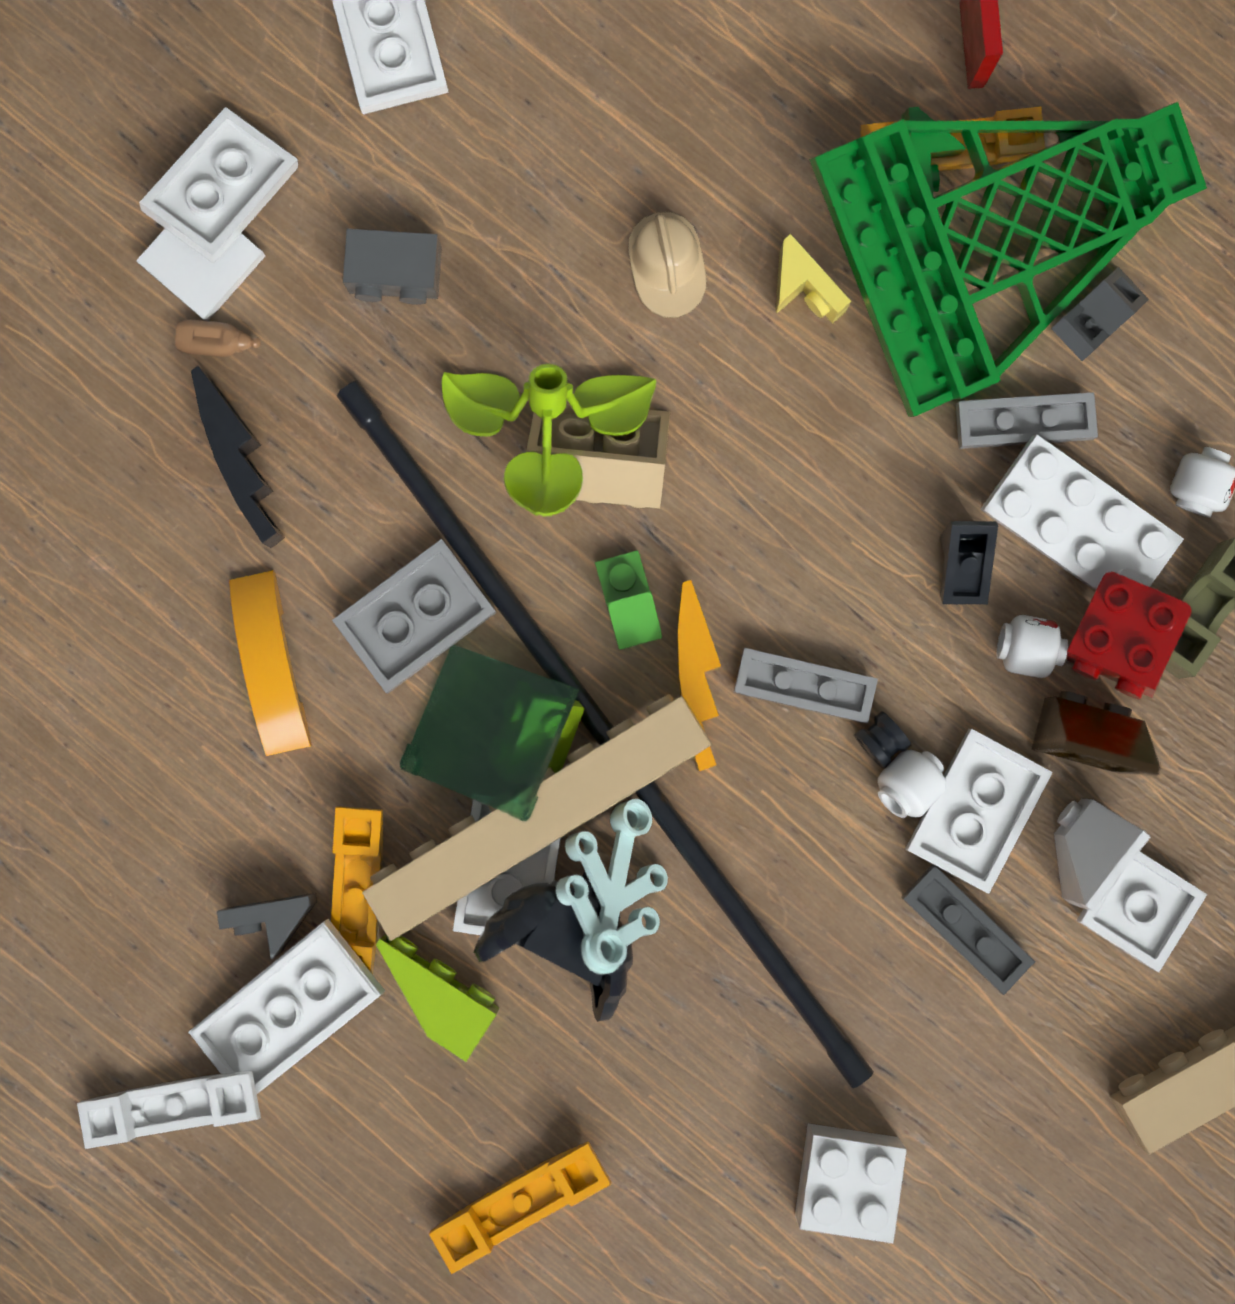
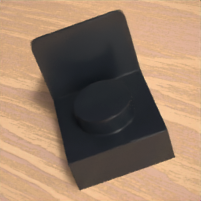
(968, 561)

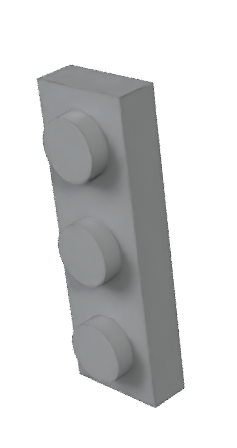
(1018, 418)
(805, 685)

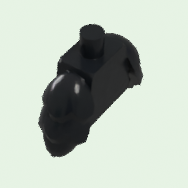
(551, 930)

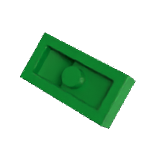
(931, 146)

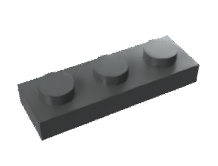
(968, 929)

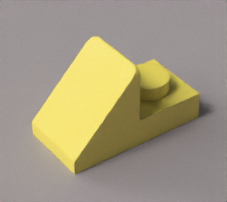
(801, 273)

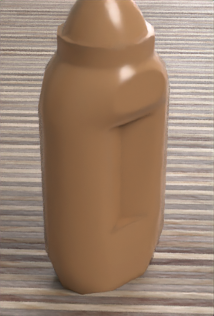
(212, 338)

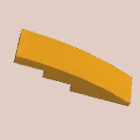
(694, 658)

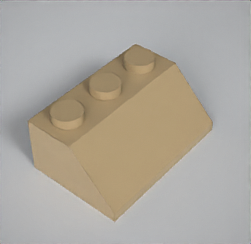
(613, 467)

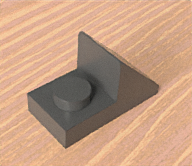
(280, 916)

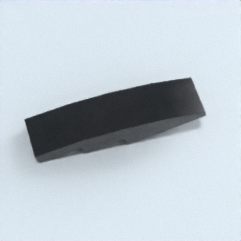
(231, 444)

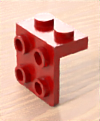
(1128, 635)

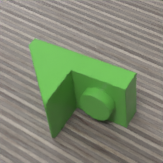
(628, 600)

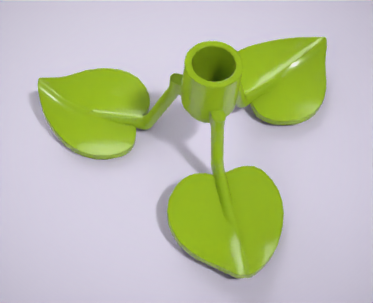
(545, 481)

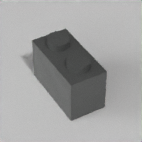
(392, 265)

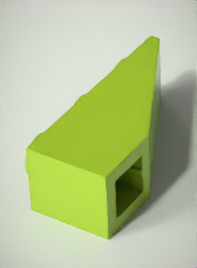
(443, 1006)

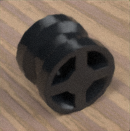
(882, 739)

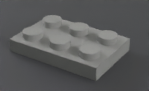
(414, 616)

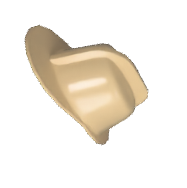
(667, 264)

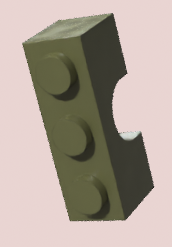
(1211, 601)

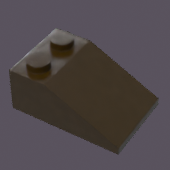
(1095, 736)

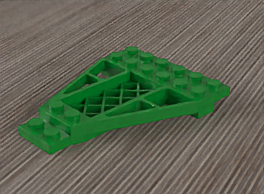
(904, 248)

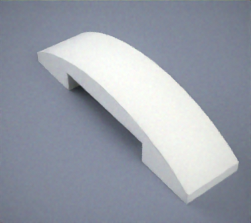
(169, 1107)

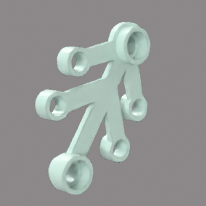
(627, 820)

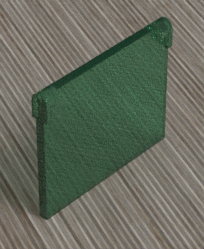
(489, 731)

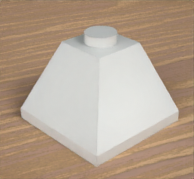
(1093, 851)

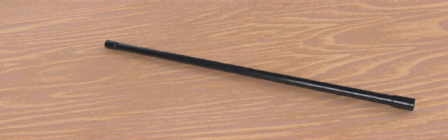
(838, 1047)

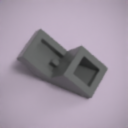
(1100, 314)

